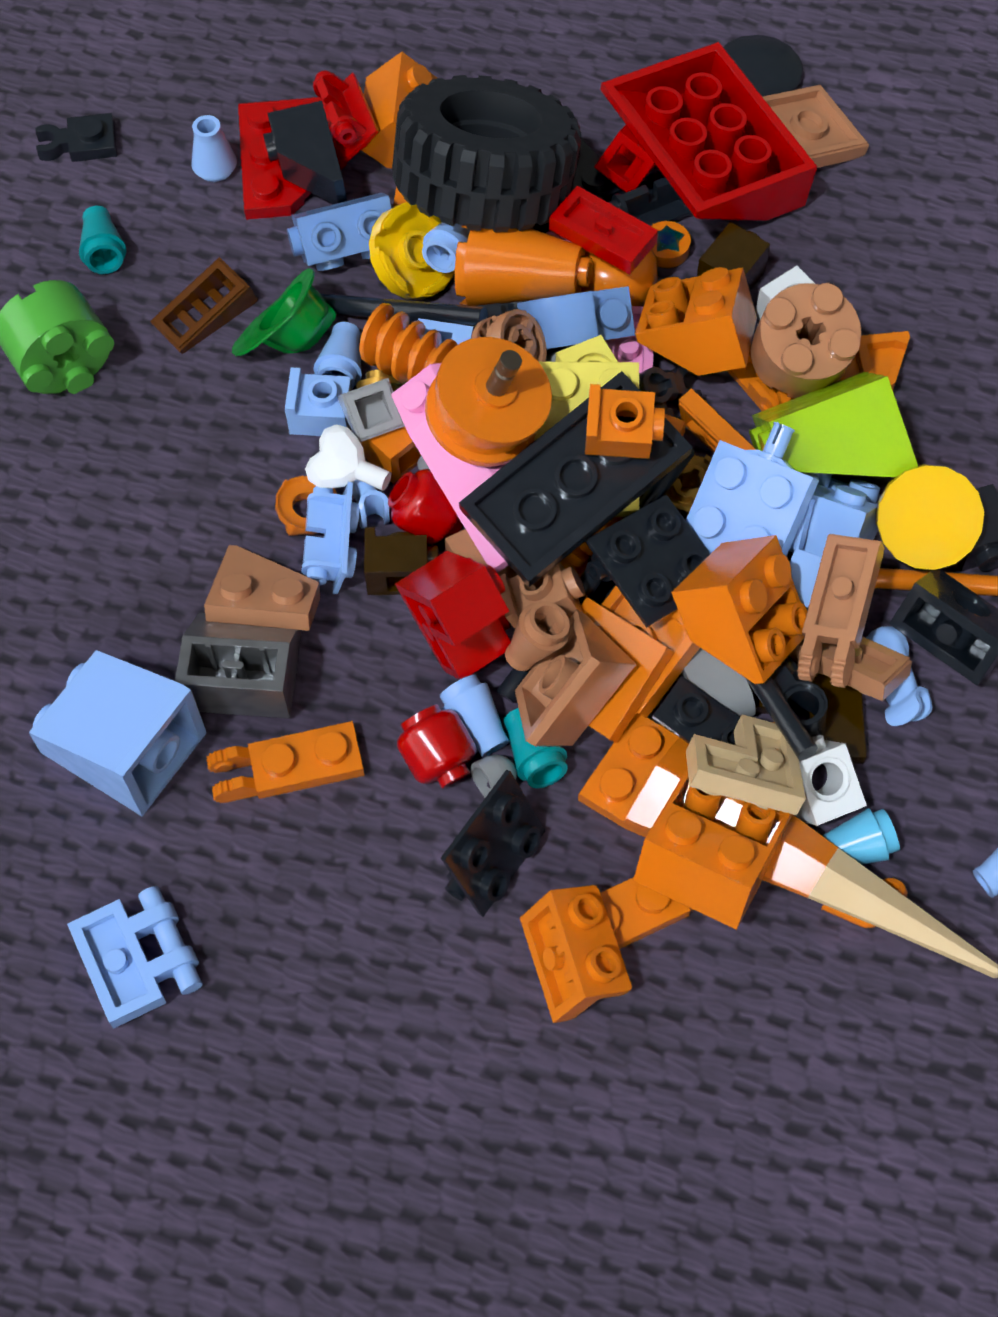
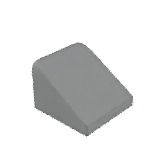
(371, 410)

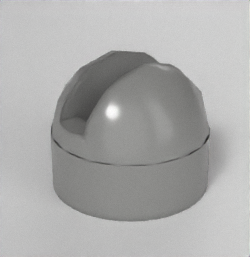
(490, 770)

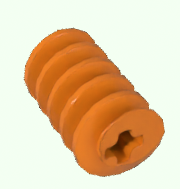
(399, 346)

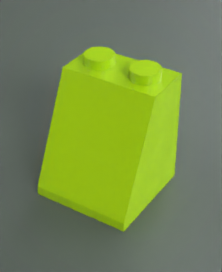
(842, 429)

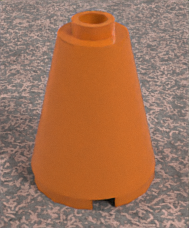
(518, 267)

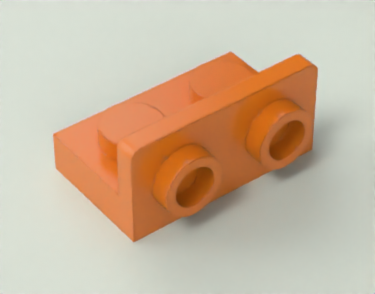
(574, 951)

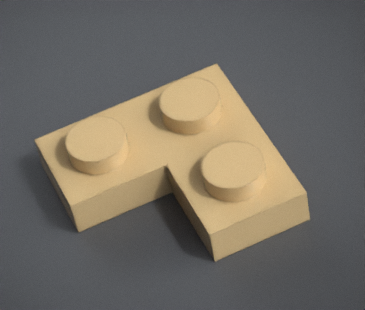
(754, 770)

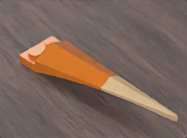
(645, 769)

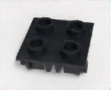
(647, 557)
(492, 845)

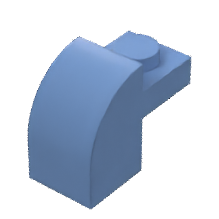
(583, 316)

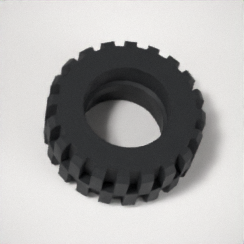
(485, 152)

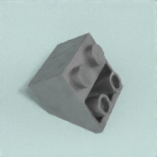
(239, 667)

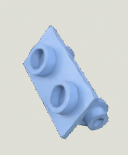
(336, 518)

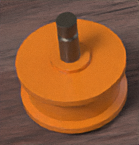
(487, 401)

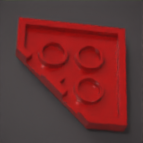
(264, 188)

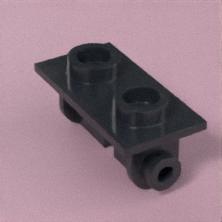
(653, 203)
(692, 711)

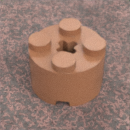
(827, 342)

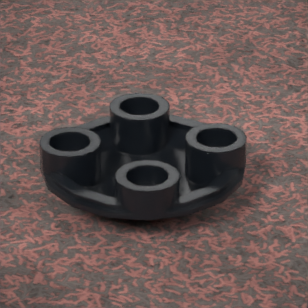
(766, 63)

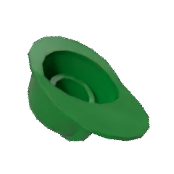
(291, 322)

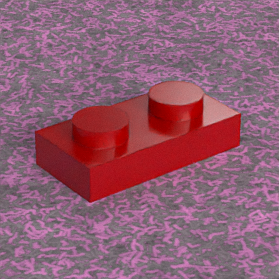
(603, 229)

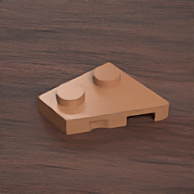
(261, 593)

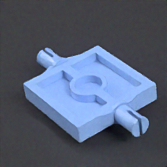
(751, 494)

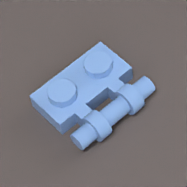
(118, 964)

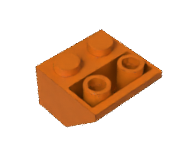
(384, 94)
(700, 321)
(743, 606)
(710, 851)

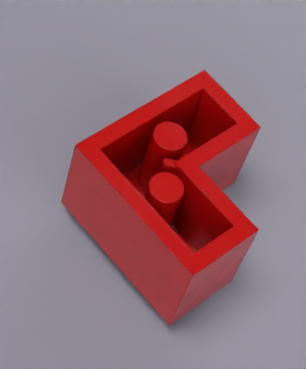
(458, 611)

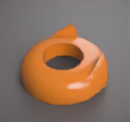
(287, 495)

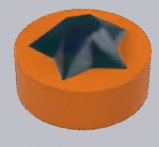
(672, 244)

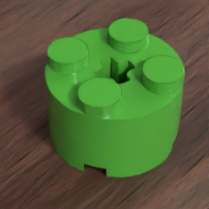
(54, 338)

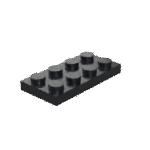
(559, 496)

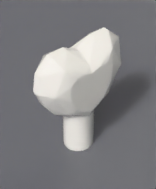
(343, 461)

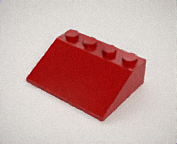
(714, 136)

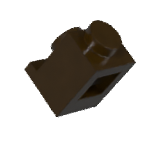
(393, 558)

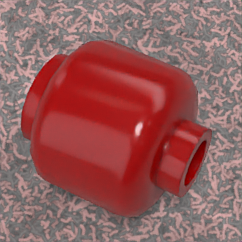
(422, 507)
(436, 746)

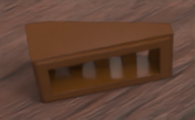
(205, 286)

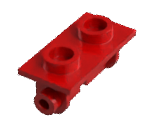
(346, 112)

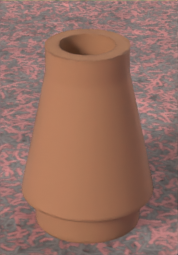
(538, 633)

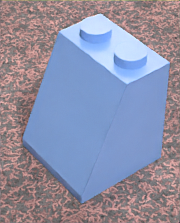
(120, 729)

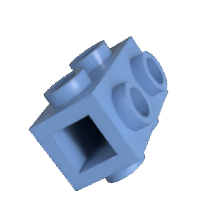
(336, 231)

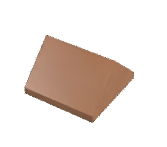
(571, 685)

